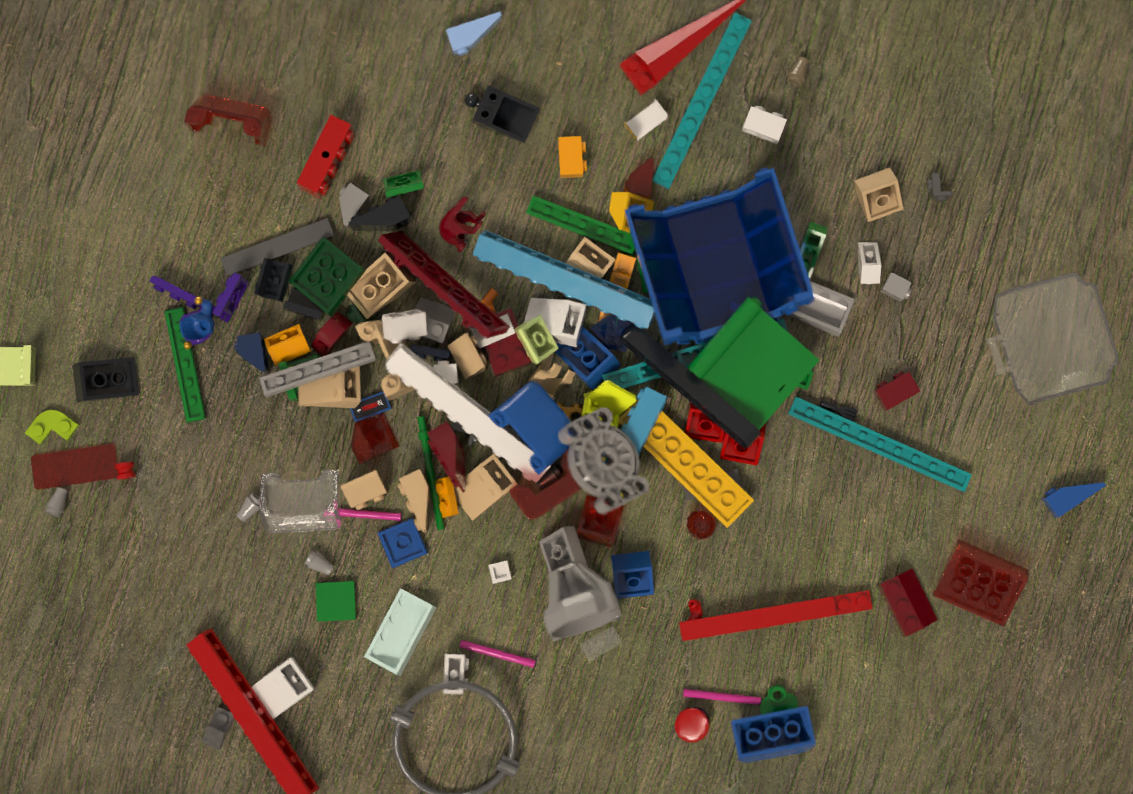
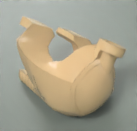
(547, 379)

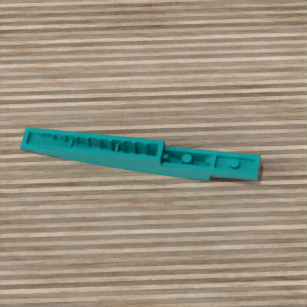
(643, 373)

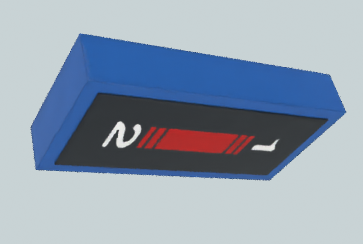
(371, 406)

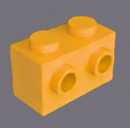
(571, 157)
(287, 345)

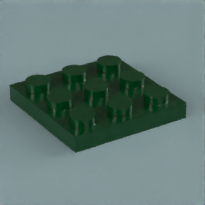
(327, 276)

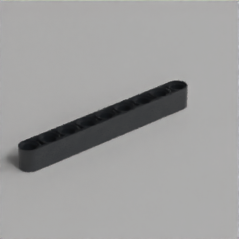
(689, 386)

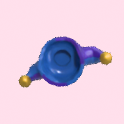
(197, 325)

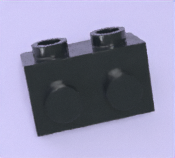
(273, 280)

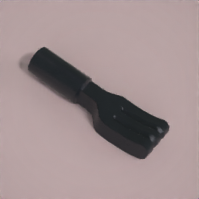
(845, 411)

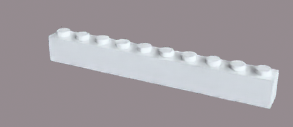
(461, 409)

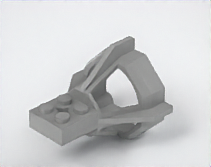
(576, 594)

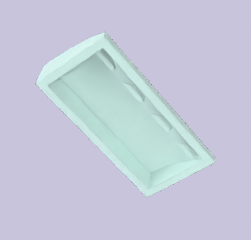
(400, 632)

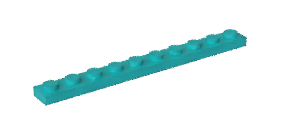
(701, 101)
(879, 444)

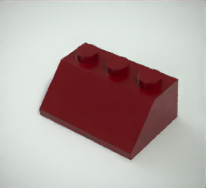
(907, 602)

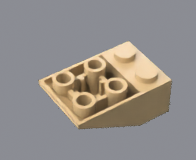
(590, 259)
(333, 391)
(484, 487)
(418, 493)

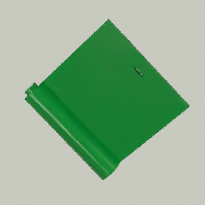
(753, 363)

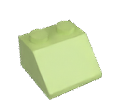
(536, 339)

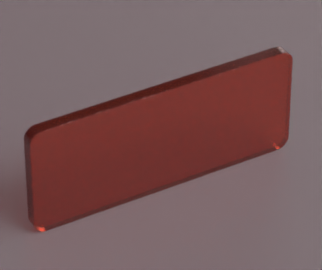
(74, 466)

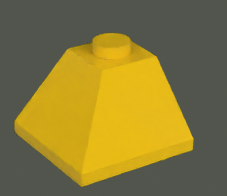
(621, 201)

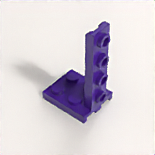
(226, 301)

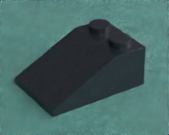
(105, 379)

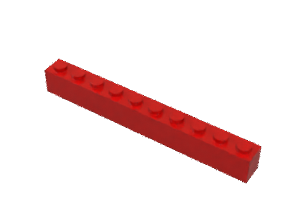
(251, 714)

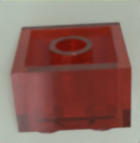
(596, 526)

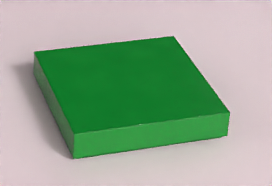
(403, 183)
(335, 601)

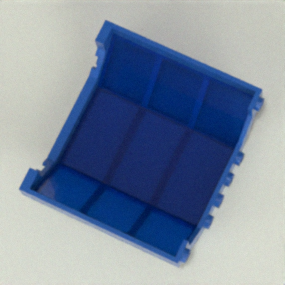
(717, 254)

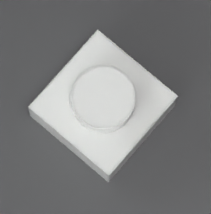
(500, 572)

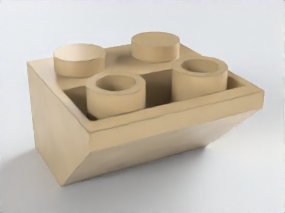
(467, 357)

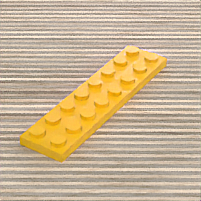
(695, 469)

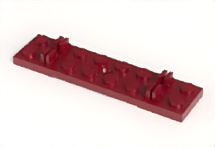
(440, 281)

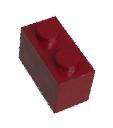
(896, 391)

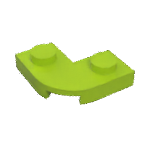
(49, 421)

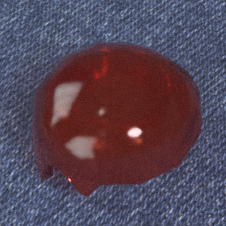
(700, 525)

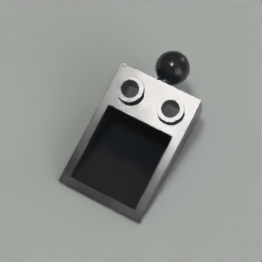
(506, 114)

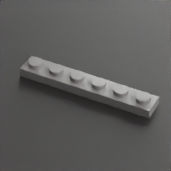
(317, 369)

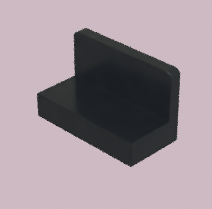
(302, 305)

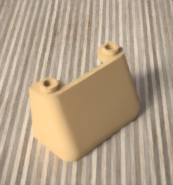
(391, 384)

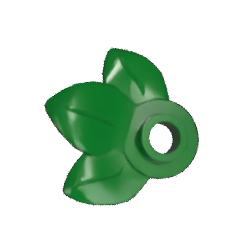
(784, 702)

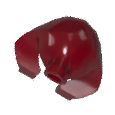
(452, 227)

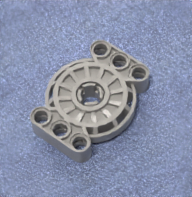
(590, 471)

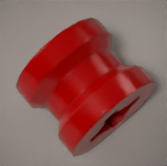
(125, 470)

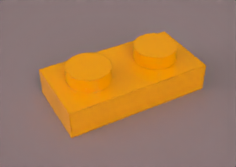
(447, 497)

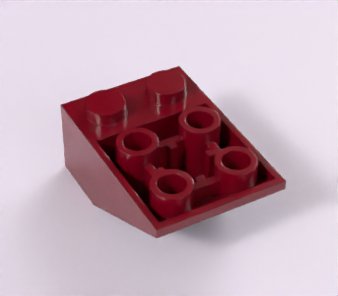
(449, 453)

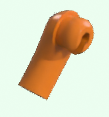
(488, 299)

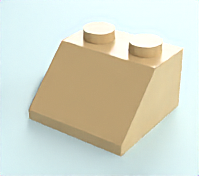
(879, 194)
(364, 490)

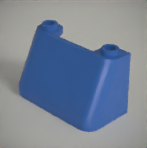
(537, 422)

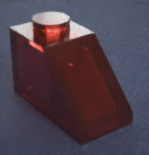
(641, 180)

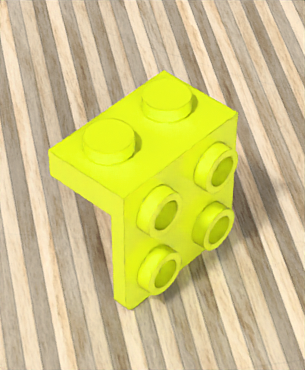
(611, 397)

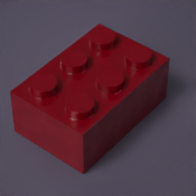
(508, 352)

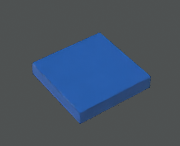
(402, 543)

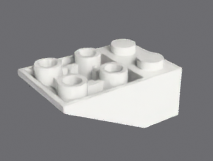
(561, 317)
(283, 687)

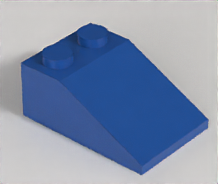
(588, 359)

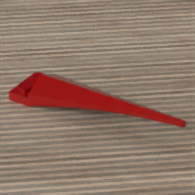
(658, 59)

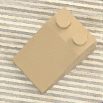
(380, 285)

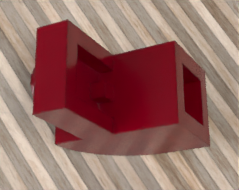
(331, 333)

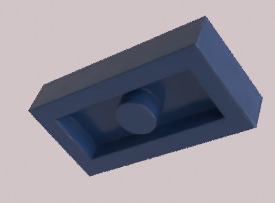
(437, 354)

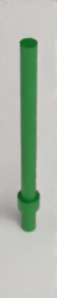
(423, 436)

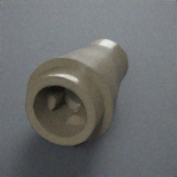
(798, 72)

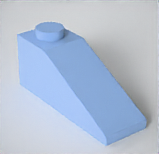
(468, 35)

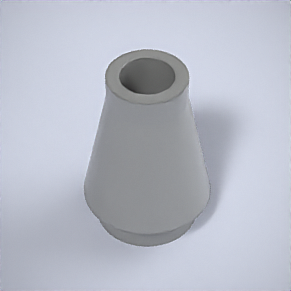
(57, 502)
(249, 507)
(318, 562)

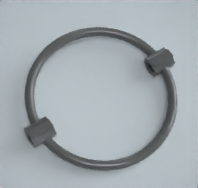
(403, 716)

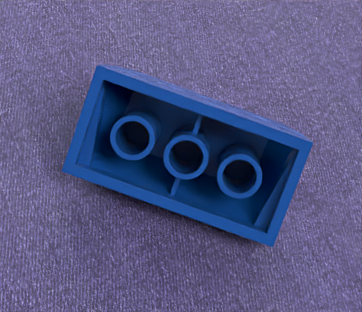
(773, 735)

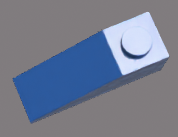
(1065, 498)

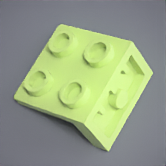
(17, 366)

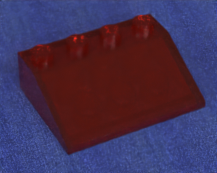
(981, 582)

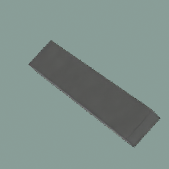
(277, 247)

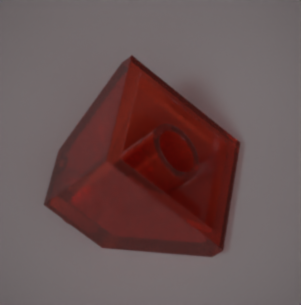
(372, 438)

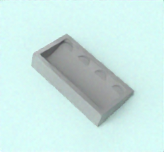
(827, 311)

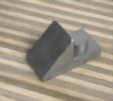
(218, 728)

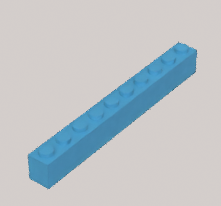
(564, 278)

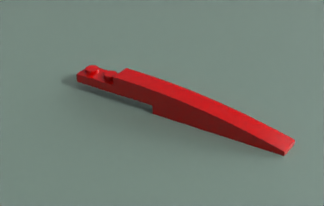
(775, 615)

